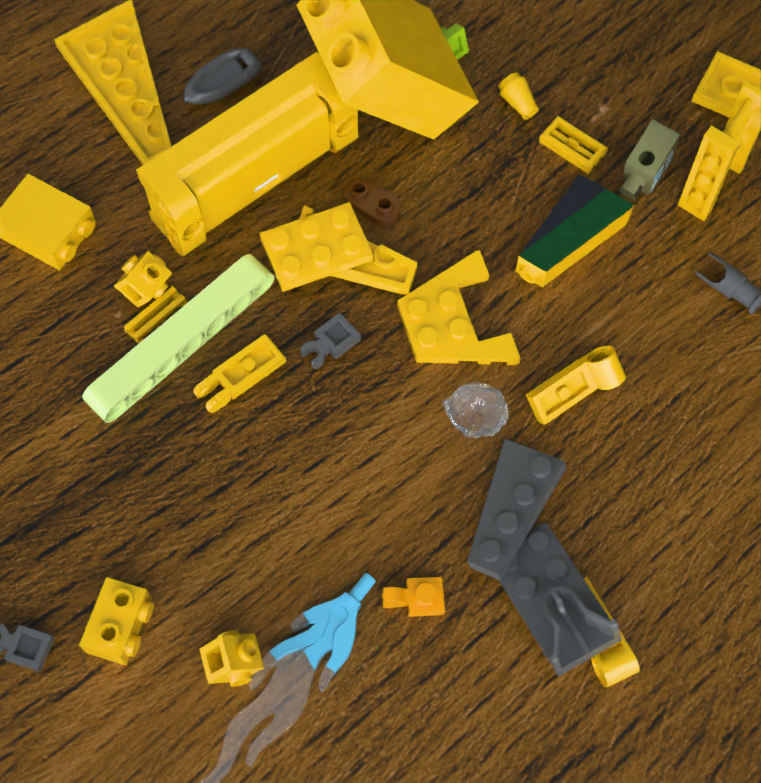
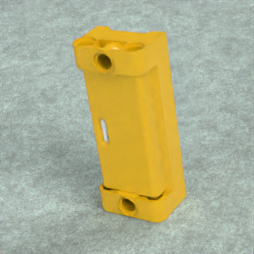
(246, 153)

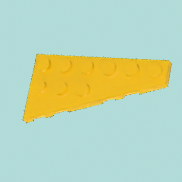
(117, 73)

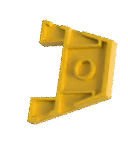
(440, 323)

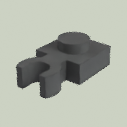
(334, 338)
(26, 647)

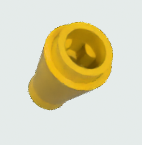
(518, 94)

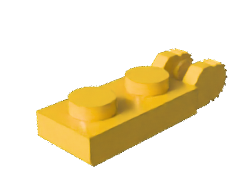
(240, 372)

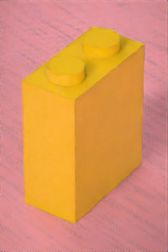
(45, 221)

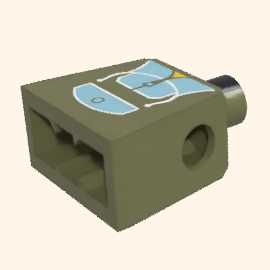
(649, 160)

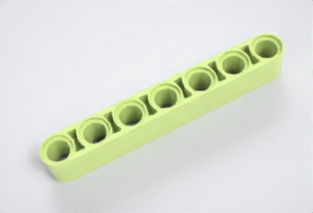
(178, 338)

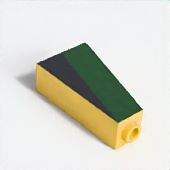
(573, 229)

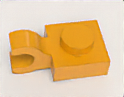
(421, 596)

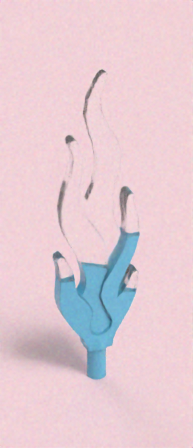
(296, 663)

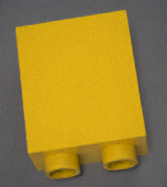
(390, 61)

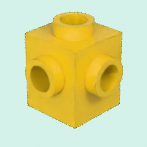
(143, 278)
(231, 658)

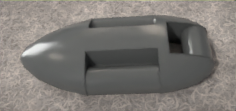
(222, 77)

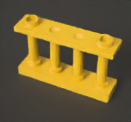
(723, 152)

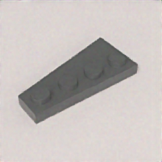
(514, 502)

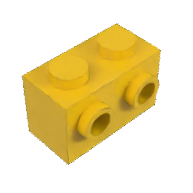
(117, 621)

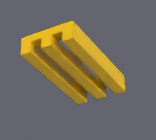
(569, 147)
(169, 297)

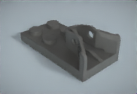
(557, 602)

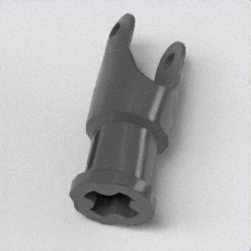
(735, 286)

